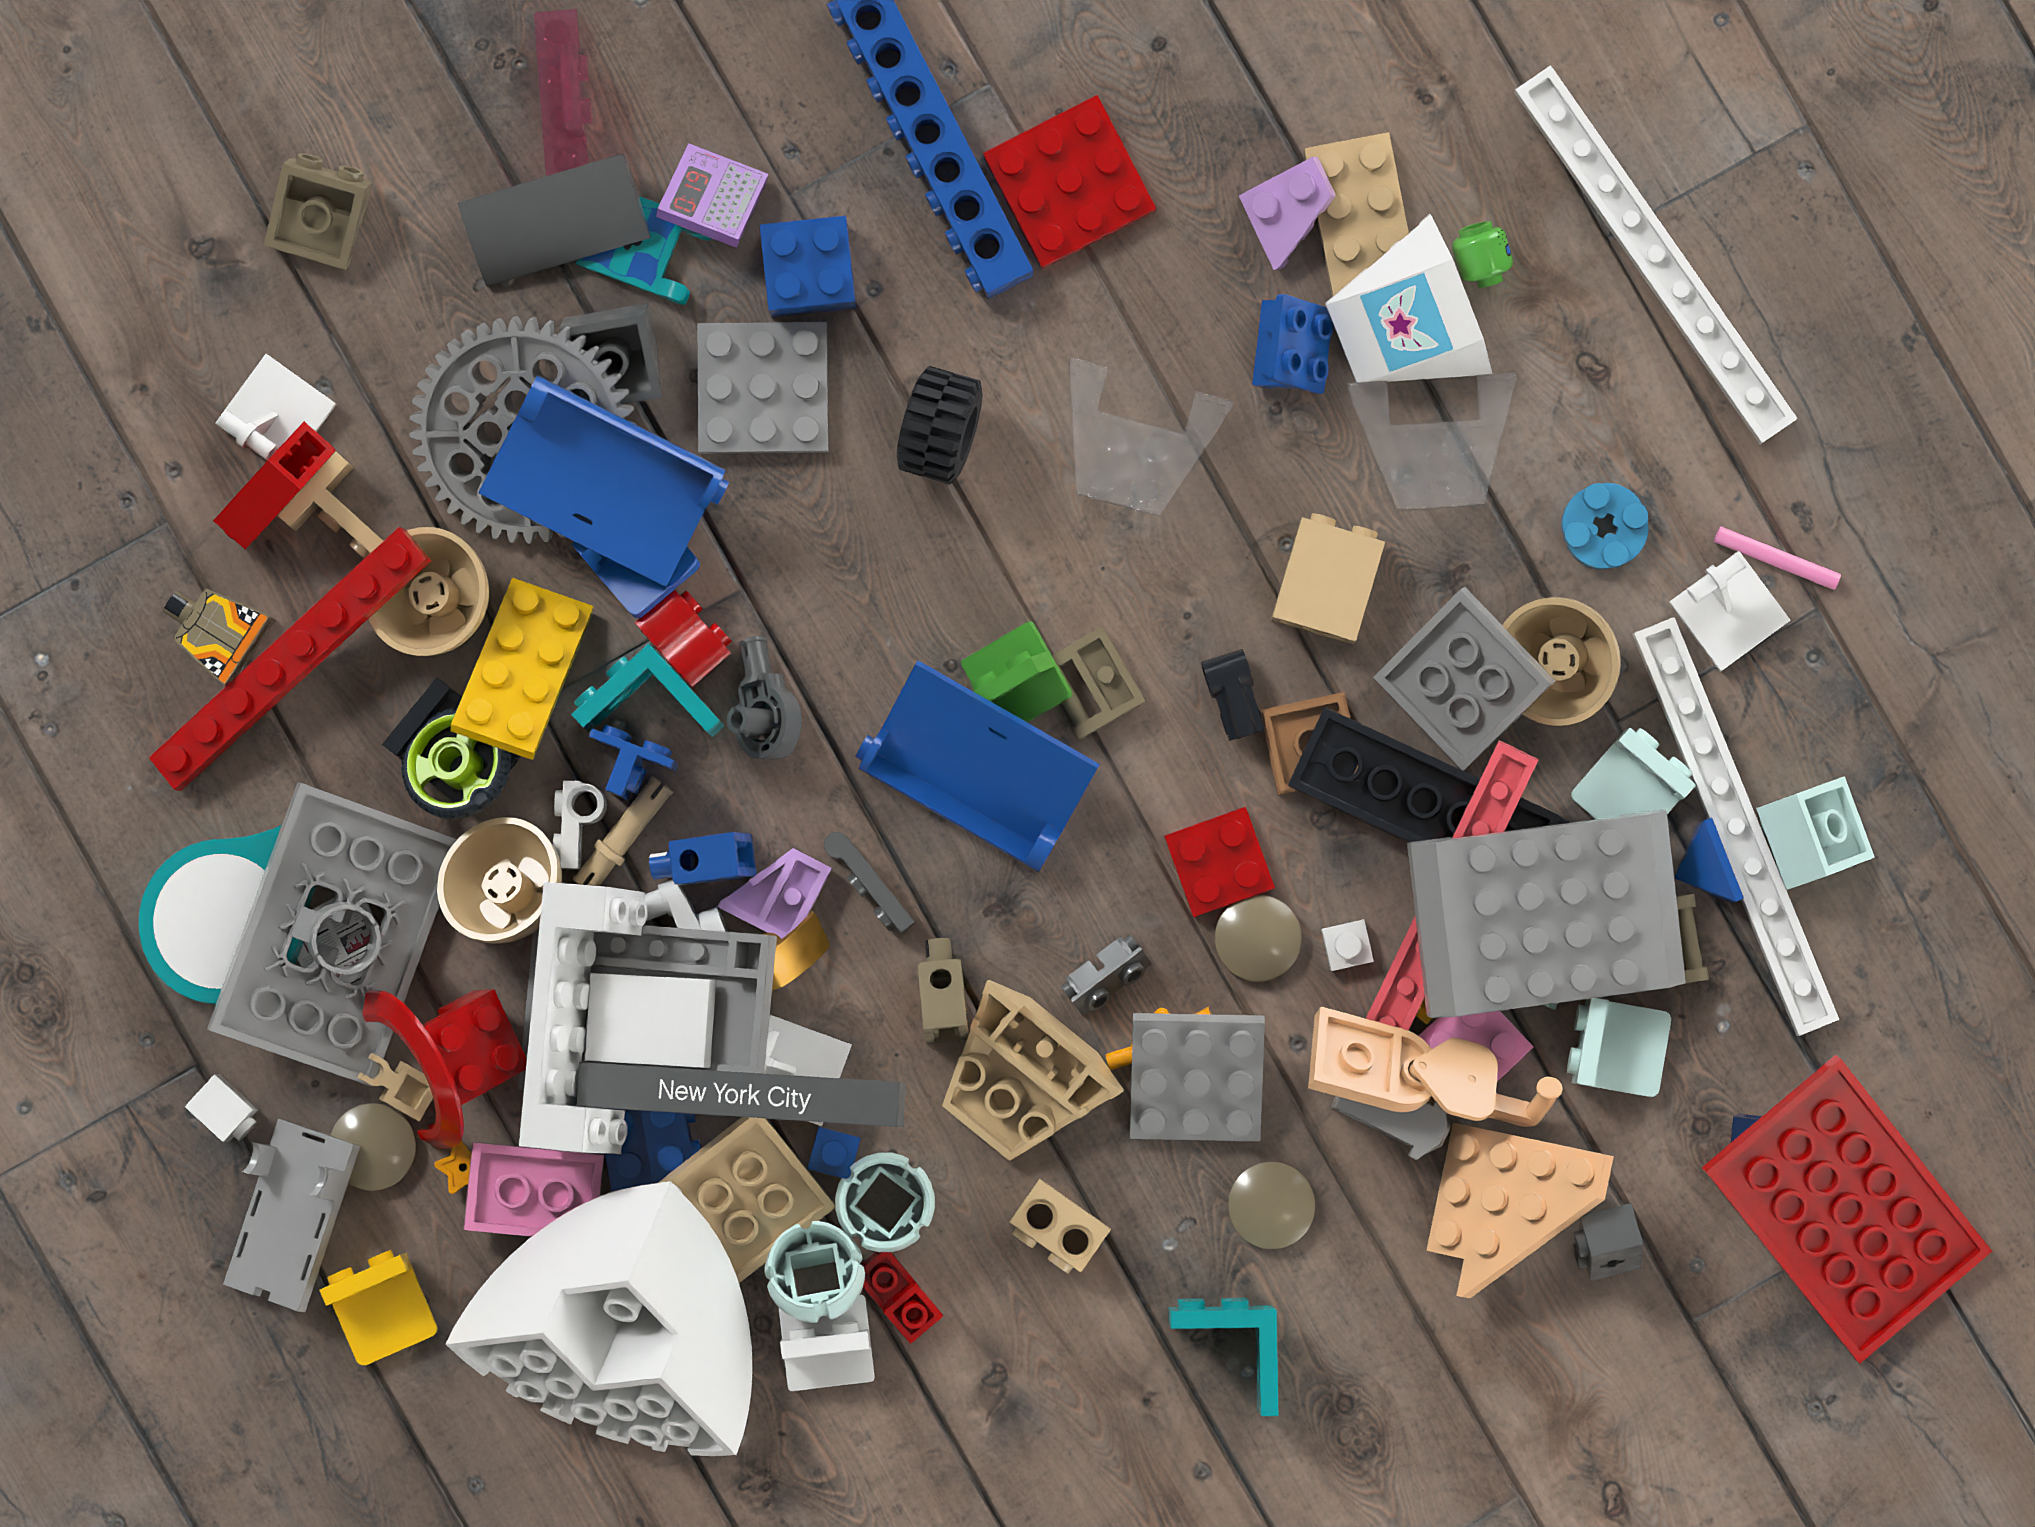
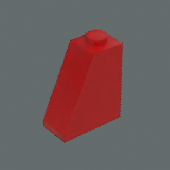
(274, 485)

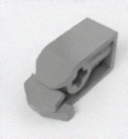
(1422, 1128)

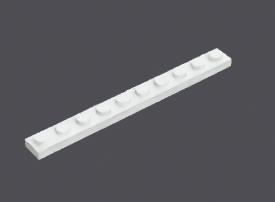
(1655, 255)
(1737, 825)

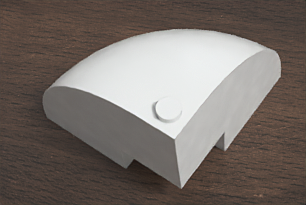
(621, 1323)

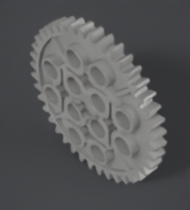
(448, 431)

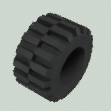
(939, 425)

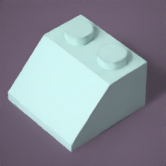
(1815, 833)

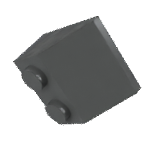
(629, 342)

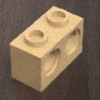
(1065, 1217)

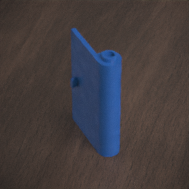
(589, 462)
(978, 766)

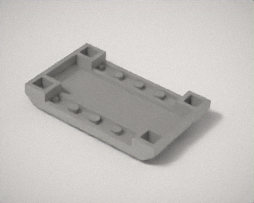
(1546, 914)
(736, 961)

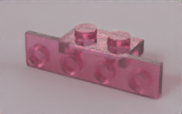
(561, 90)

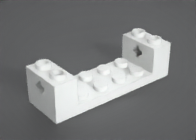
(559, 1017)

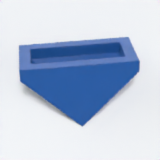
(1707, 864)

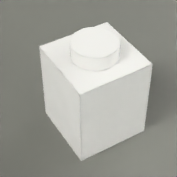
(223, 1109)

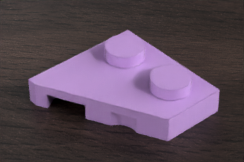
(1287, 207)
(780, 894)

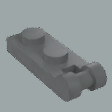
(867, 881)

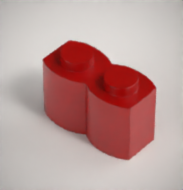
(684, 638)

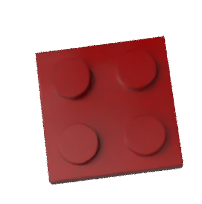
(1219, 862)

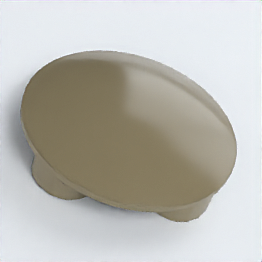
(1258, 938)
(384, 1143)
(1271, 1205)

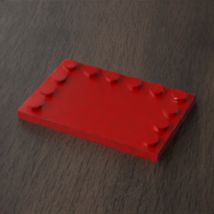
(1847, 1209)

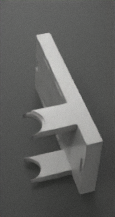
(281, 1229)

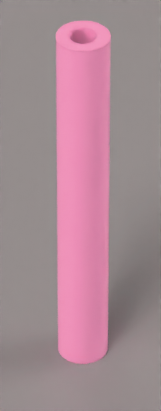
(1777, 558)

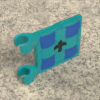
(645, 261)

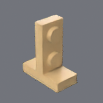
(334, 514)

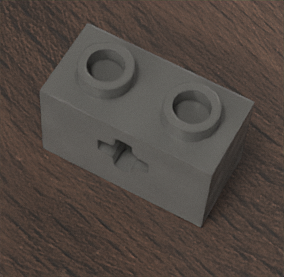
(1608, 1242)

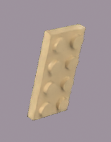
(1367, 206)

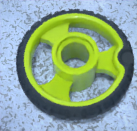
(419, 771)

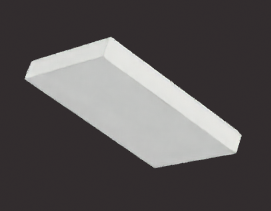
(650, 1020)

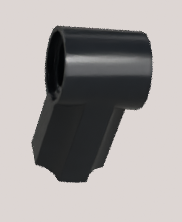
(1231, 684)

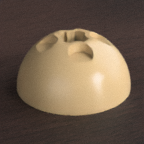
(410, 617)
(1578, 687)
(496, 879)

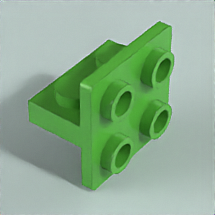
(1018, 674)

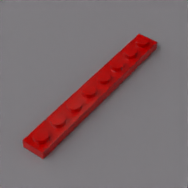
(290, 659)

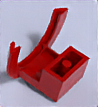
(459, 1052)

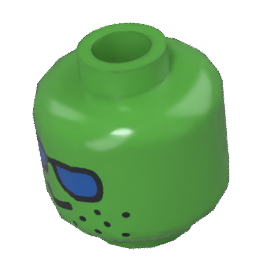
(1482, 253)

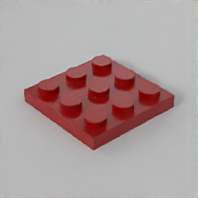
(1069, 182)

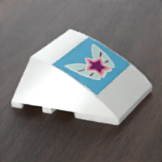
(1409, 315)

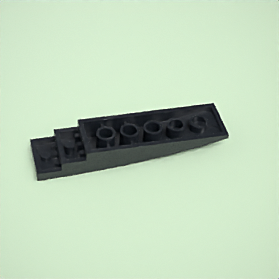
(1394, 783)

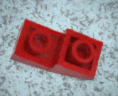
(899, 1295)

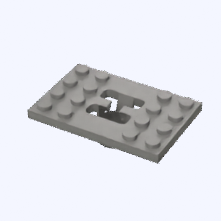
(307, 1008)

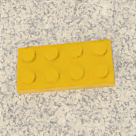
(522, 668)

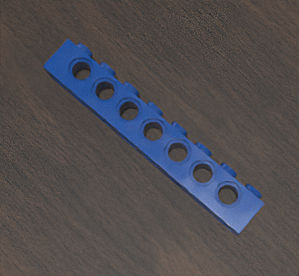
(1010, 263)

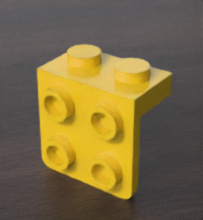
(380, 1307)

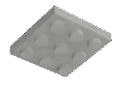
(762, 387)
(1464, 678)
(1197, 1077)

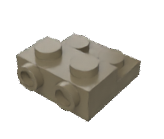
(318, 210)

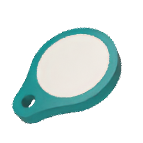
(199, 910)

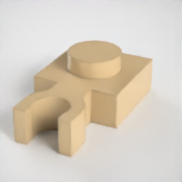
(404, 1089)

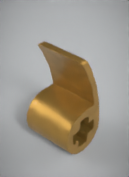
(798, 950)

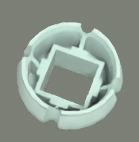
(859, 1224)
(811, 1247)

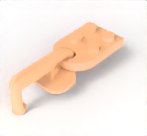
(1403, 1073)

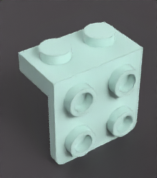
(1632, 779)
(1619, 1047)

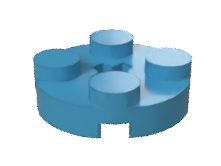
(1614, 549)

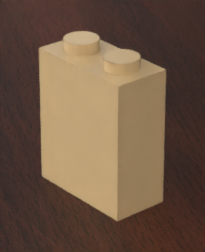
(1328, 578)

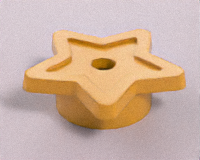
(450, 1167)

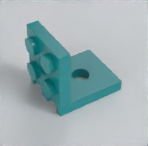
(626, 677)
(1238, 1314)

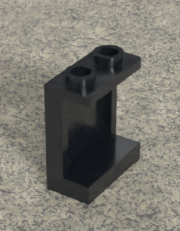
(434, 700)

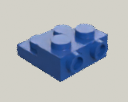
(652, 1148)

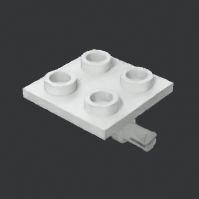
(272, 408)
(1729, 611)
(803, 1052)

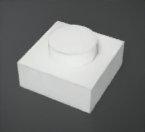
(1347, 945)

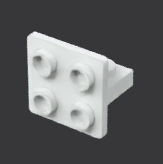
(827, 1350)

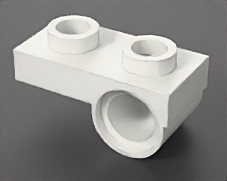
(569, 842)

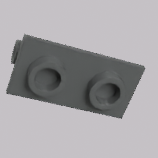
(1123, 965)

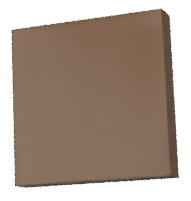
(1289, 730)

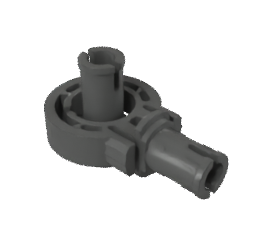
(764, 707)

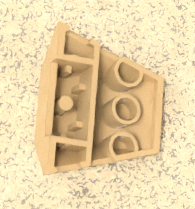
(1024, 1074)

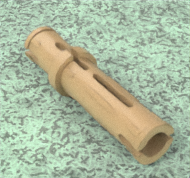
(623, 834)

